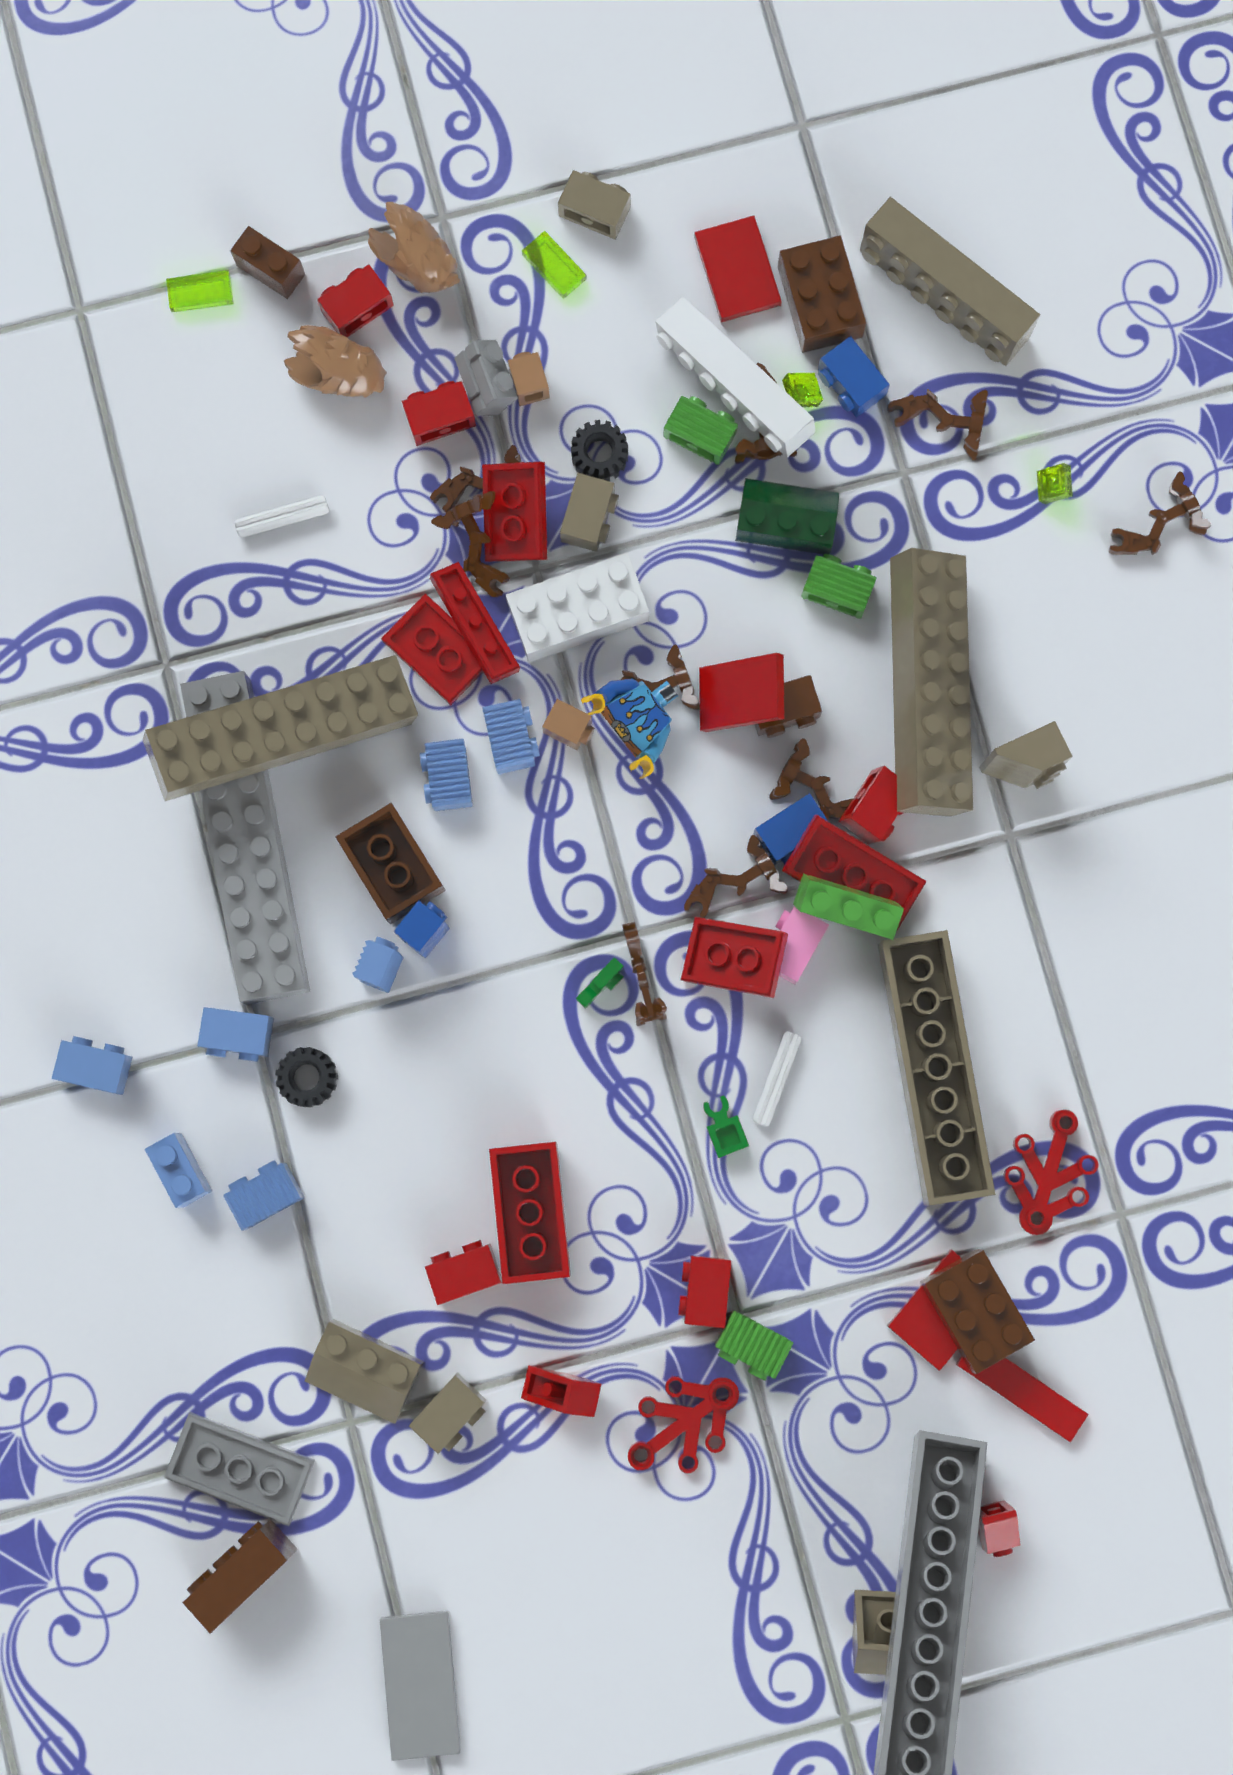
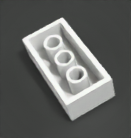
(578, 607)

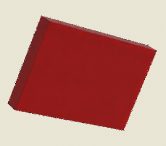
(737, 268)
(518, 512)
(434, 649)
(741, 692)
(734, 957)
(921, 1326)

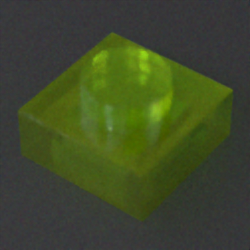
(803, 388)
(1054, 483)

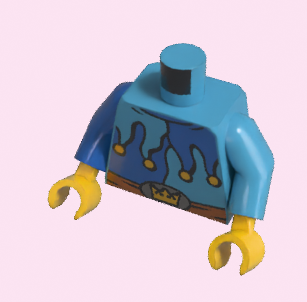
(636, 717)

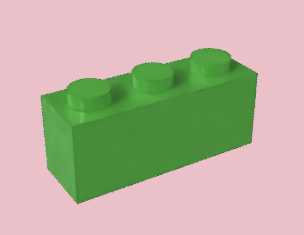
(848, 906)

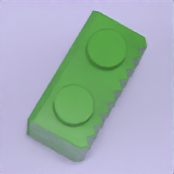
(700, 429)
(839, 585)
(753, 1345)

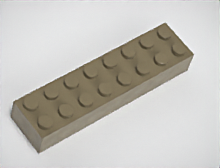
(931, 683)
(279, 727)
(936, 1068)

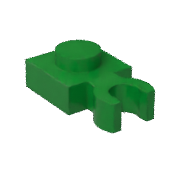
(608, 978)
(727, 1132)

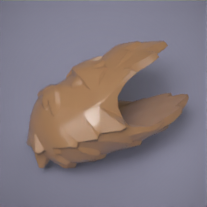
(416, 252)
(334, 363)

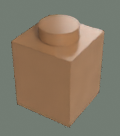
(528, 378)
(568, 725)

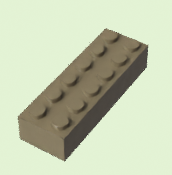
(948, 282)

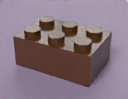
(821, 293)
(390, 863)
(977, 1311)
(238, 1574)

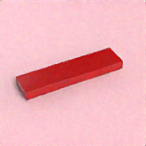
(474, 622)
(1031, 1397)

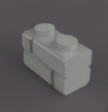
(486, 377)

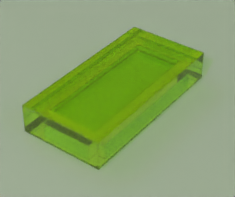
(554, 264)
(199, 291)

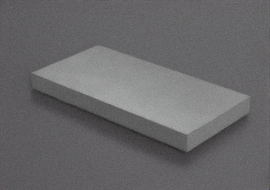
(239, 1468)
(420, 1685)

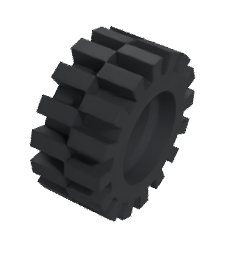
(594, 433)
(287, 1070)

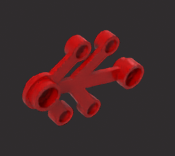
(1048, 1177)
(687, 1420)

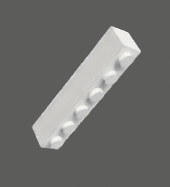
(734, 377)

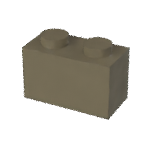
(594, 204)
(588, 512)
(448, 1413)

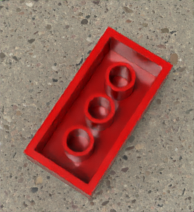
(529, 1213)

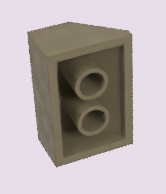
(1030, 758)
(363, 1370)
(871, 1630)

